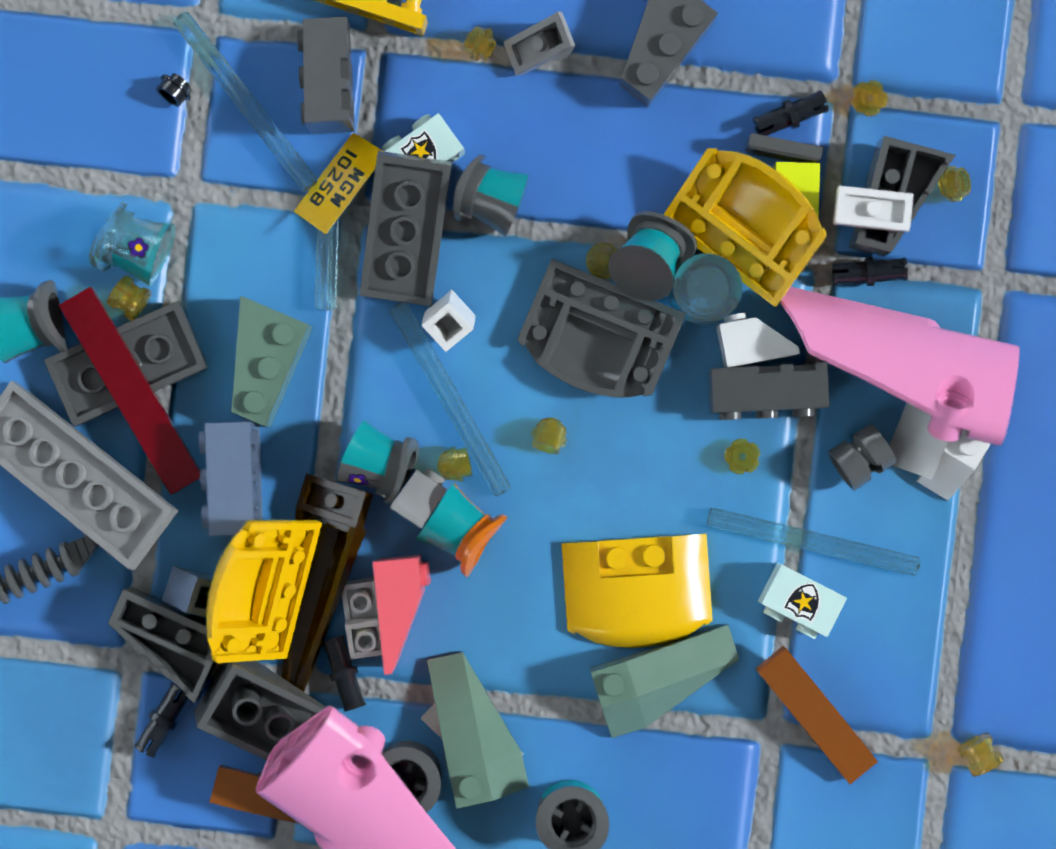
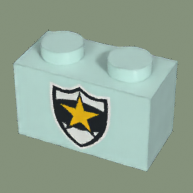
(428, 140)
(802, 601)

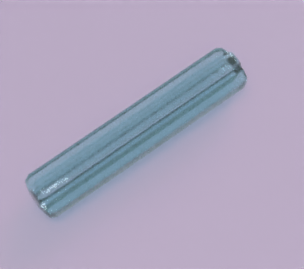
(326, 269)

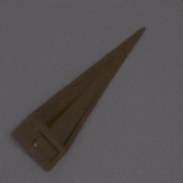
(342, 517)

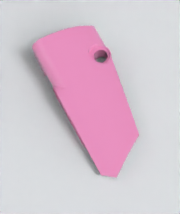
(941, 371)
(344, 789)

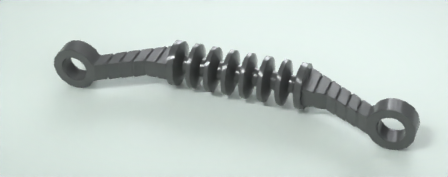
(71, 557)

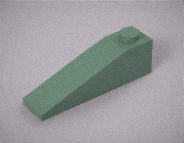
(653, 681)
(477, 745)

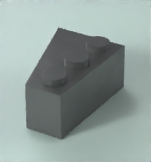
(662, 44)
(326, 75)
(903, 169)
(768, 390)
(167, 637)

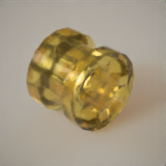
(129, 297)
(980, 754)

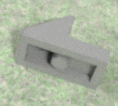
(540, 44)

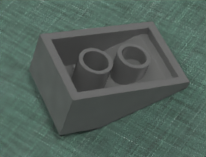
(253, 707)

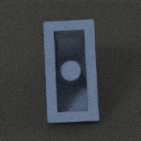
(188, 590)

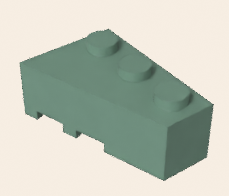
(265, 360)

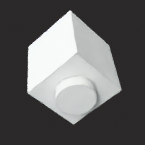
(448, 320)

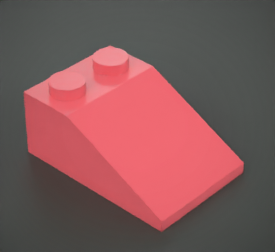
(399, 591)

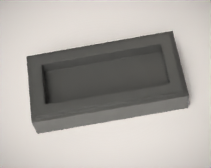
(783, 149)

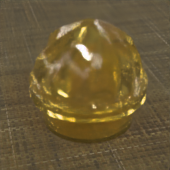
(598, 259)
(549, 436)
(455, 464)

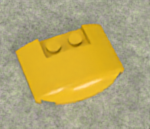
(750, 219)
(637, 589)
(260, 590)

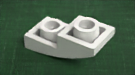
(361, 618)

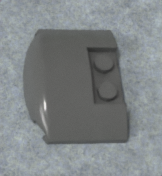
(598, 334)

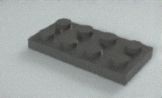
(405, 228)
(161, 346)

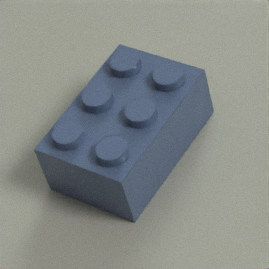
(231, 476)

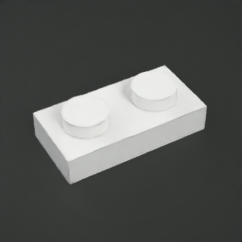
(873, 209)

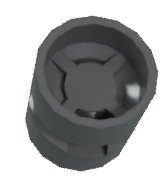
(861, 457)

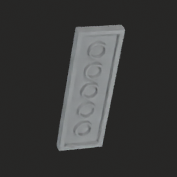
(79, 478)

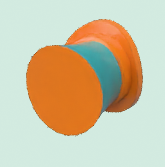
(460, 528)

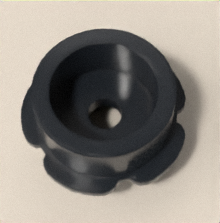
(174, 89)

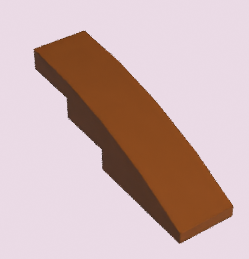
(816, 714)
(237, 790)

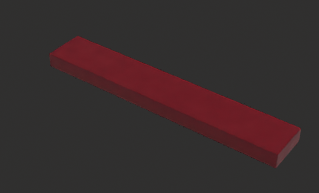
(131, 390)

